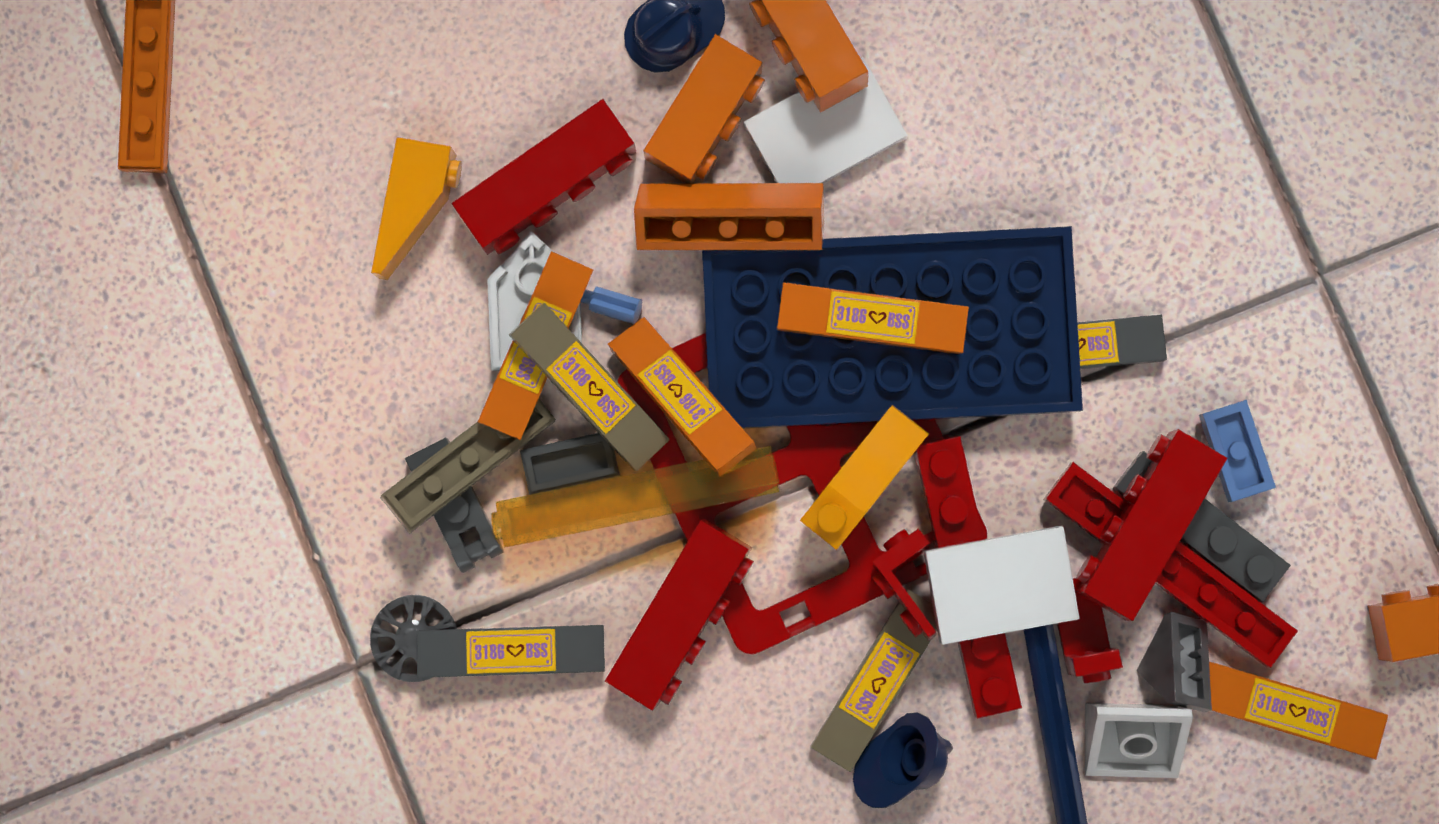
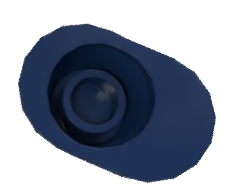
(671, 31)
(900, 761)

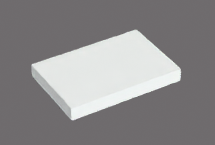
(817, 146)
(1001, 585)

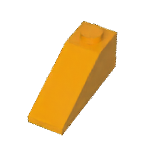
(414, 196)
(864, 477)

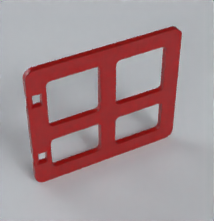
(813, 453)

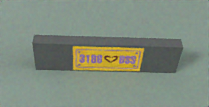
(1121, 341)
(510, 651)

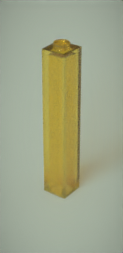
(632, 498)

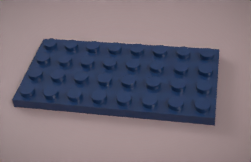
(1016, 344)

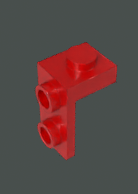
(901, 551)
(1087, 643)

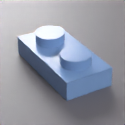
(1234, 435)

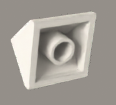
(1135, 739)

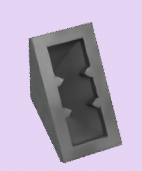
(1179, 662)

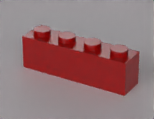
(546, 177)
(1150, 524)
(679, 614)

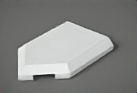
(510, 292)

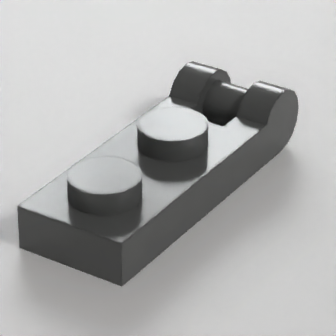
(460, 516)

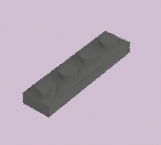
(1223, 543)

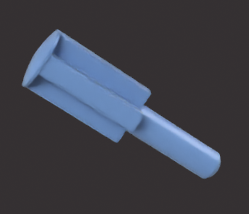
(613, 304)

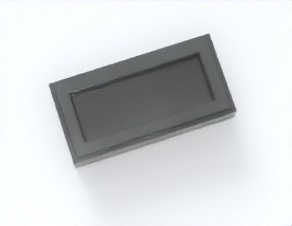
(569, 463)

